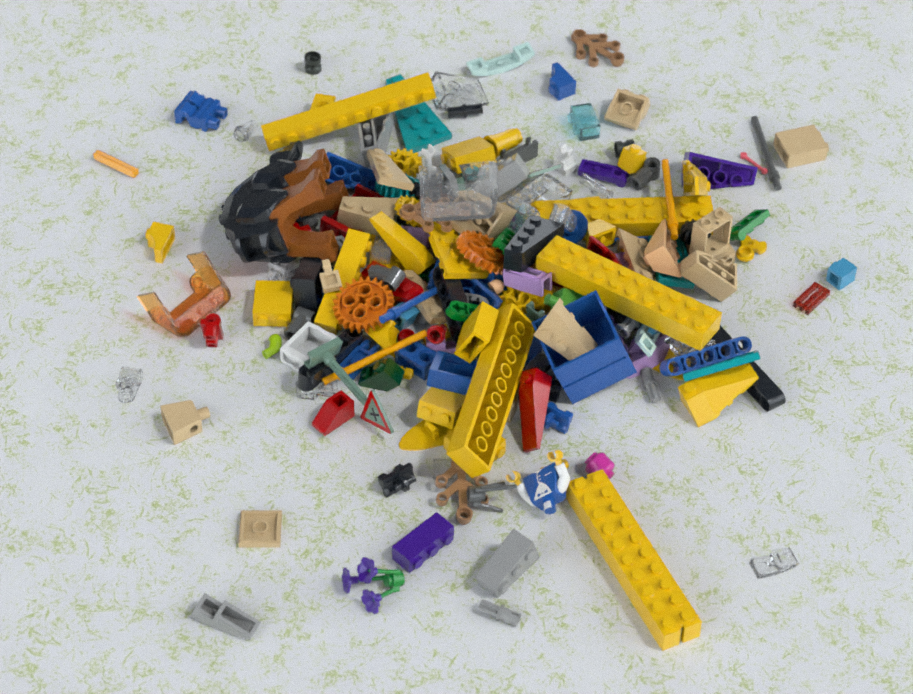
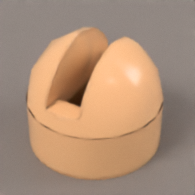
(496, 285)

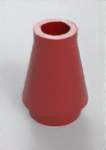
(436, 333)

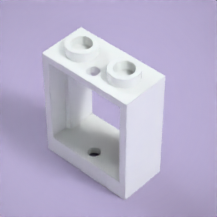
(288, 351)

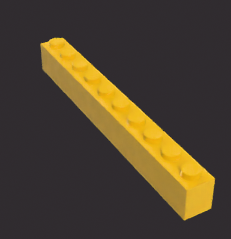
(348, 111)

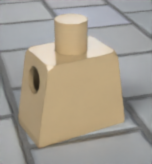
(183, 419)

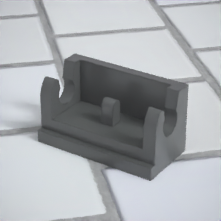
(527, 151)

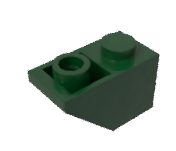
(382, 375)

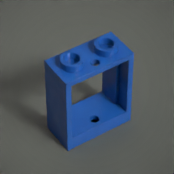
(450, 373)

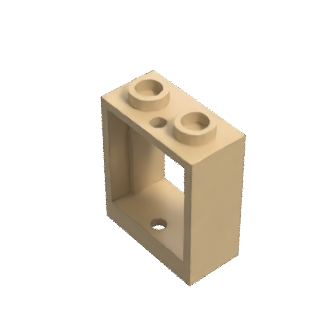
(720, 223)

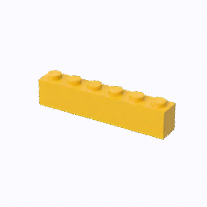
(349, 263)

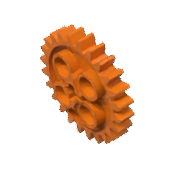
(480, 251)
(362, 304)

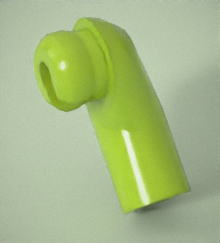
(275, 345)

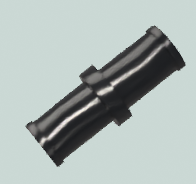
(465, 110)

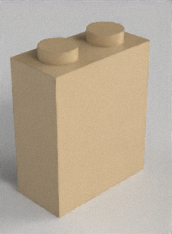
(800, 146)

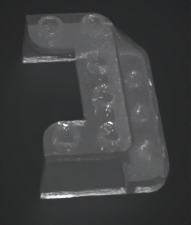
(529, 191)
(458, 201)

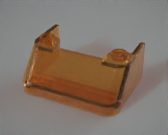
(208, 298)

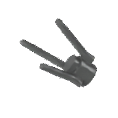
(478, 493)

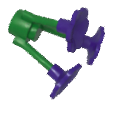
(393, 579)

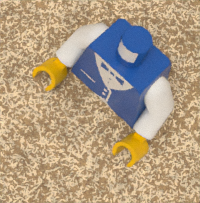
(545, 486)

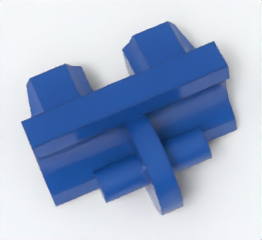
(557, 418)

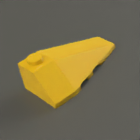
(694, 181)
(407, 249)
(711, 393)

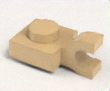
(329, 279)

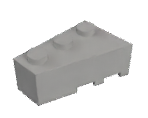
(507, 563)

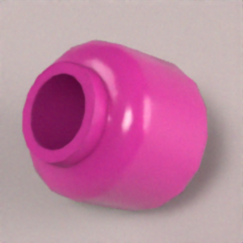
(599, 461)

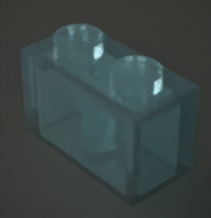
(584, 122)

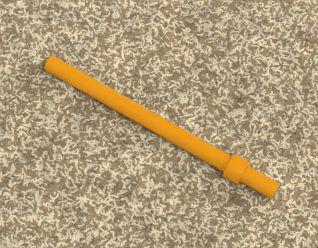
(672, 223)
(376, 356)

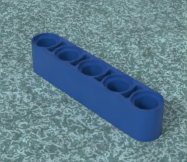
(714, 356)

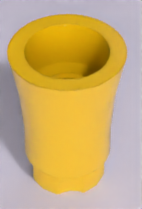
(507, 139)

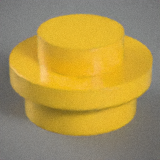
(745, 253)

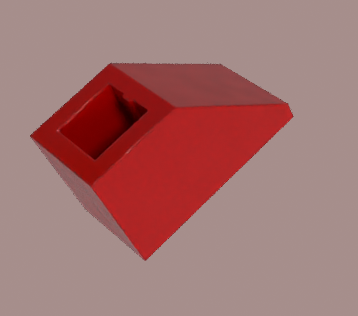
(334, 413)

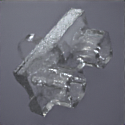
(279, 272)

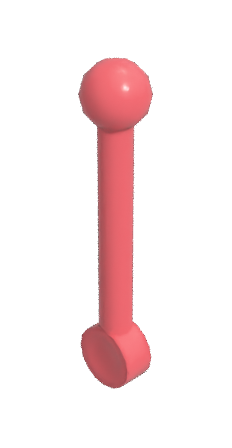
(743, 155)

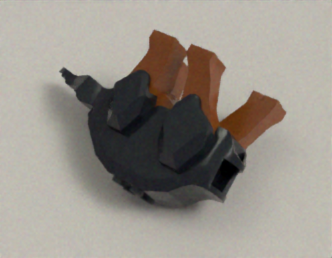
(268, 203)

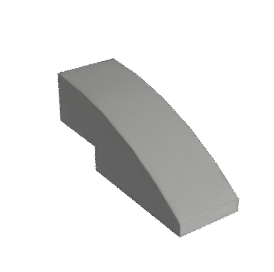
(225, 617)

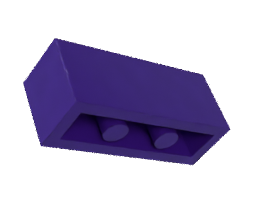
(423, 542)

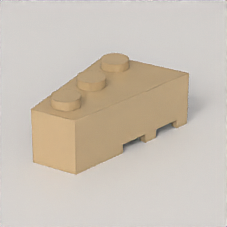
(494, 226)
(710, 274)
(564, 334)

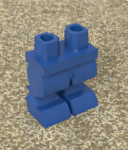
(200, 111)

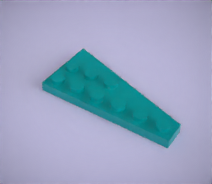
(419, 124)

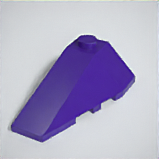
(722, 172)

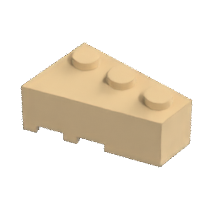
(358, 210)

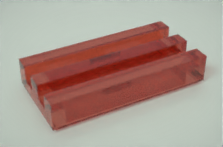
(813, 301)

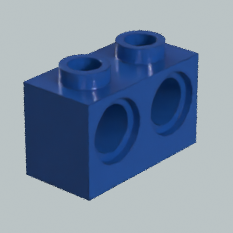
(417, 358)

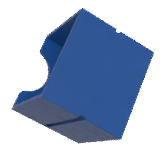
(598, 367)

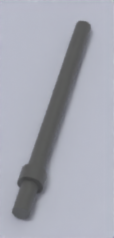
(773, 173)

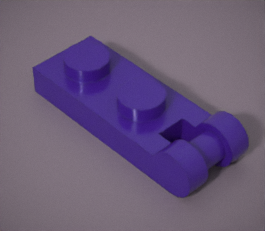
(603, 172)

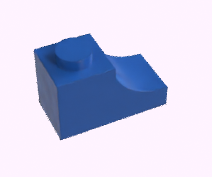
(562, 83)

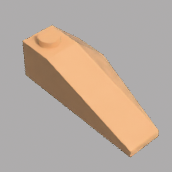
(662, 252)

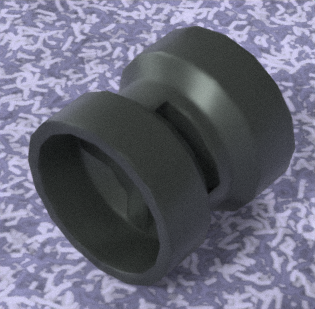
(312, 62)
(618, 146)

